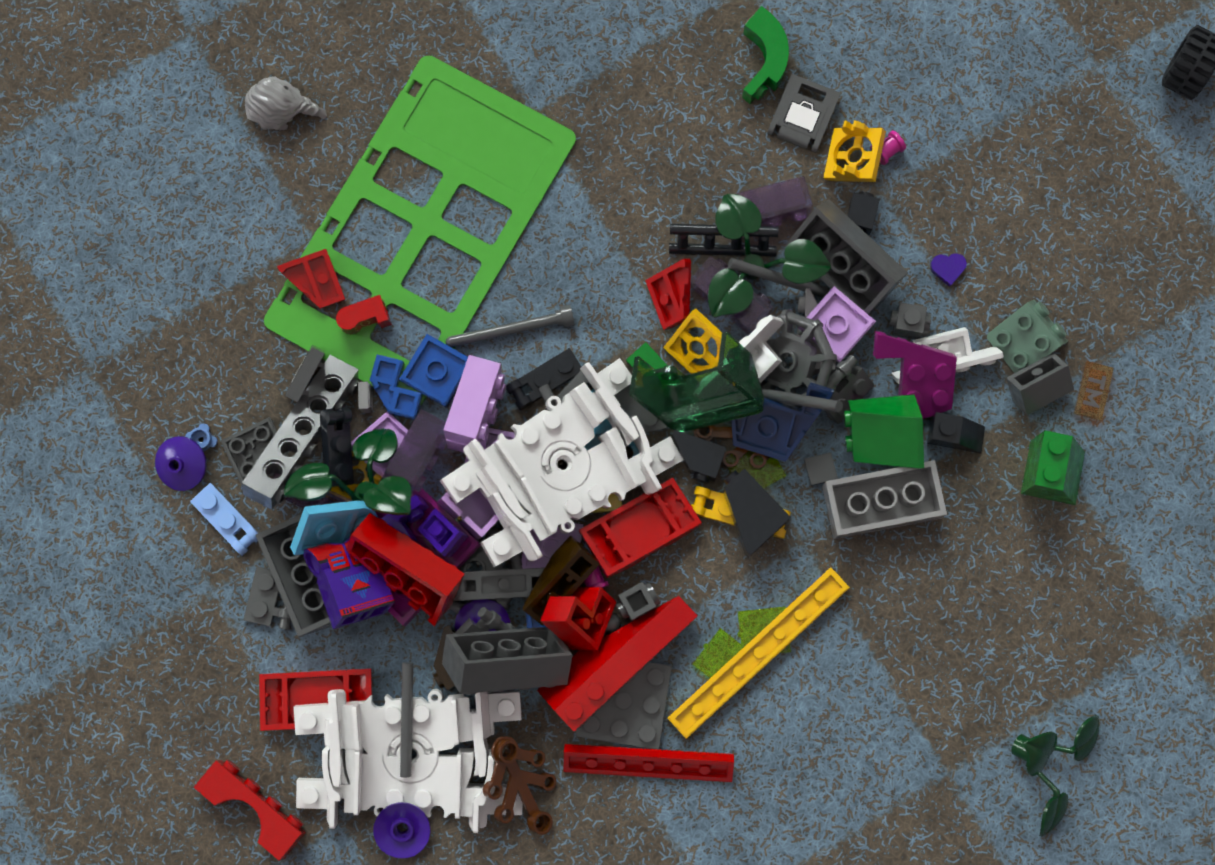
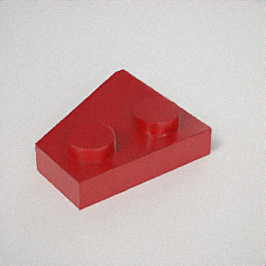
(671, 293)

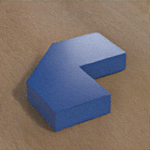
(385, 380)

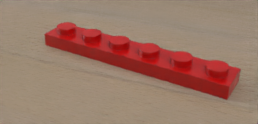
(648, 763)

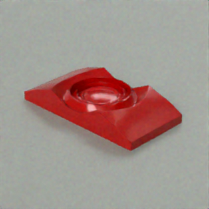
(640, 528)
(284, 690)

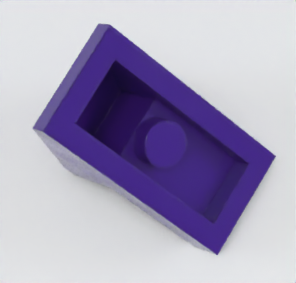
(400, 522)
(442, 533)

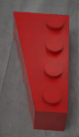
(406, 566)

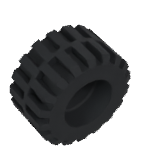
(1191, 63)

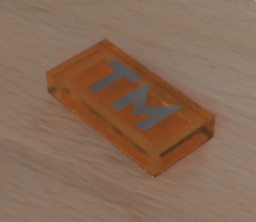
(1093, 391)

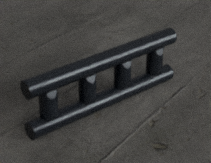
(709, 246)

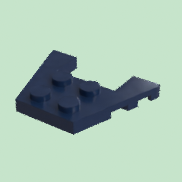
(778, 427)

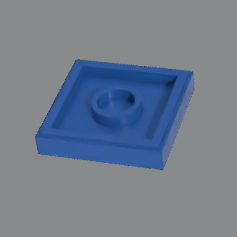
(435, 370)

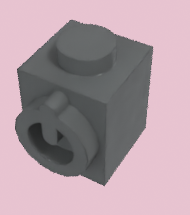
(910, 321)
(637, 601)

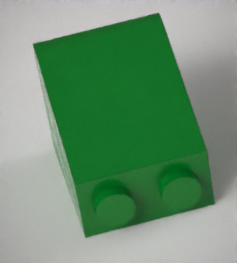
(885, 431)
(1053, 467)

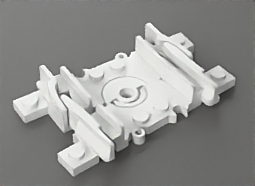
(524, 476)
(374, 775)

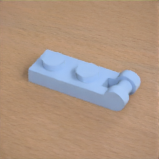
(224, 518)

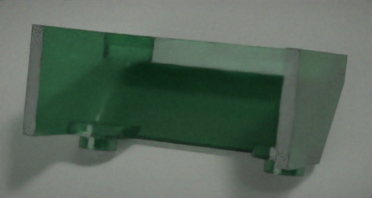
(703, 396)

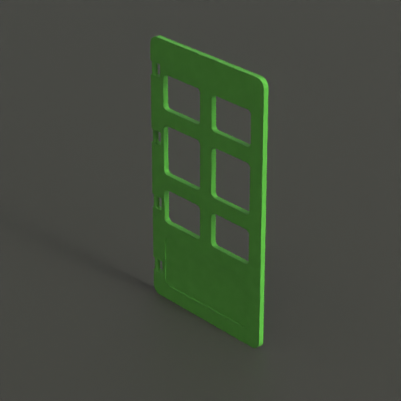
(474, 141)

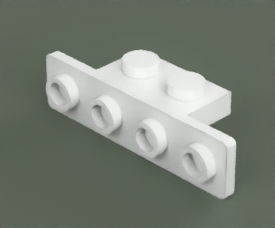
(958, 343)
(763, 355)

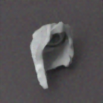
(276, 102)

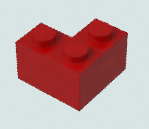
(580, 618)

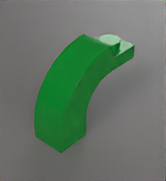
(773, 42)

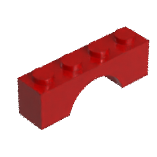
(277, 832)

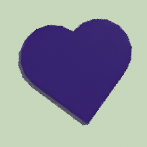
(948, 268)

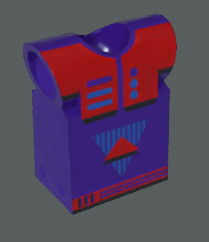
(346, 585)

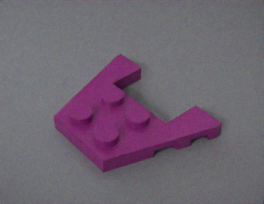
(923, 372)

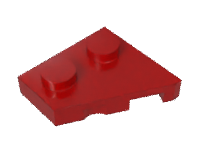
(314, 278)

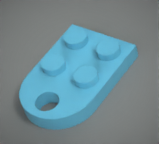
(328, 524)

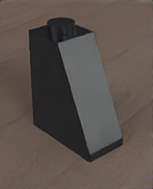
(752, 511)

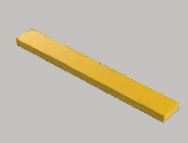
(758, 653)

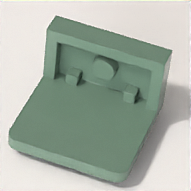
(1027, 336)

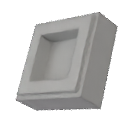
(365, 397)

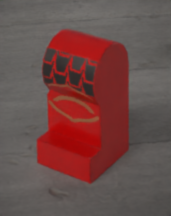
(362, 314)

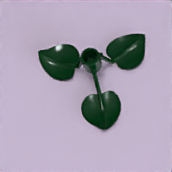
(728, 291)
(388, 497)
(1036, 754)

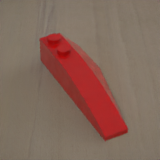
(621, 655)

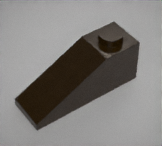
(561, 576)

